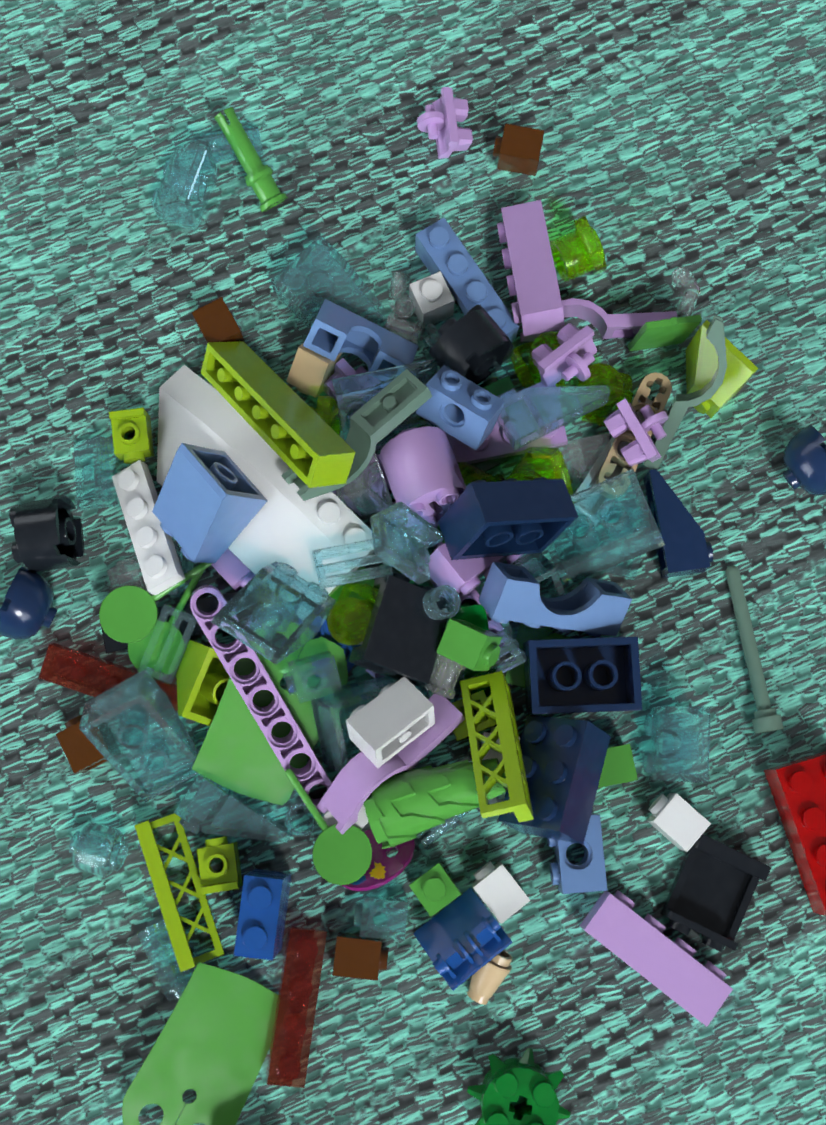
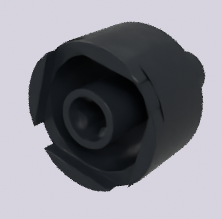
(471, 345)
(47, 534)

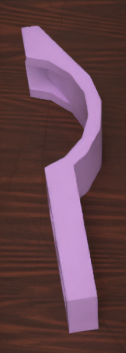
(608, 325)
(362, 777)

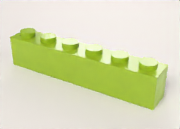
(278, 414)

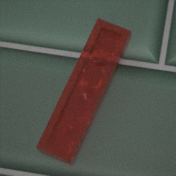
(90, 673)
(296, 1007)

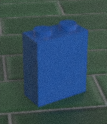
(262, 914)

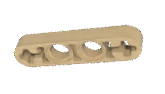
(642, 394)

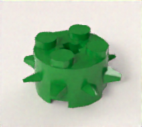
(515, 1079)

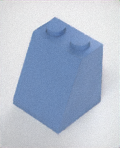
(205, 502)

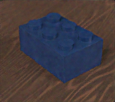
(507, 518)
(582, 675)
(562, 775)

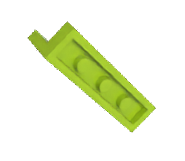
(509, 747)
(165, 896)

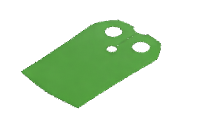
(235, 747)
(207, 1045)

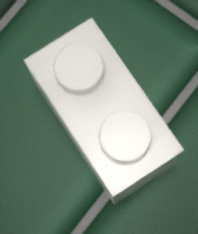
(390, 721)

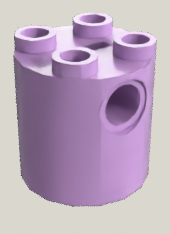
(423, 471)

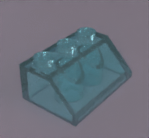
(610, 529)

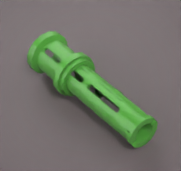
(258, 175)

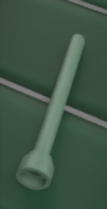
(765, 717)

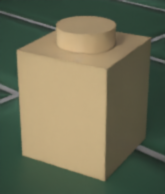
(310, 371)

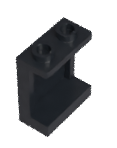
(400, 634)
(713, 892)

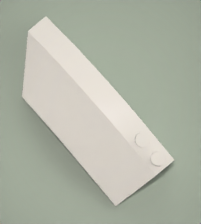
(286, 525)

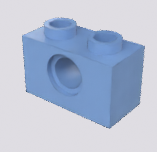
(460, 407)
(590, 872)

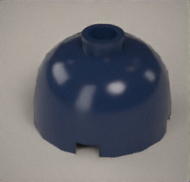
(806, 461)
(27, 606)

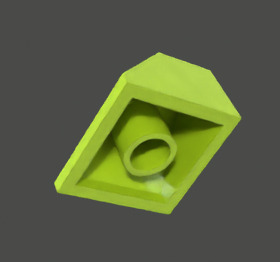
(702, 365)
(200, 683)

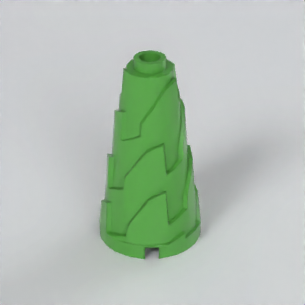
(424, 799)

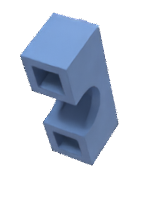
(343, 331)

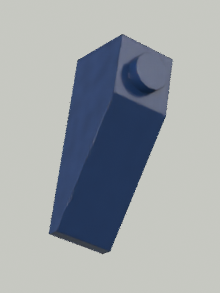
(684, 540)

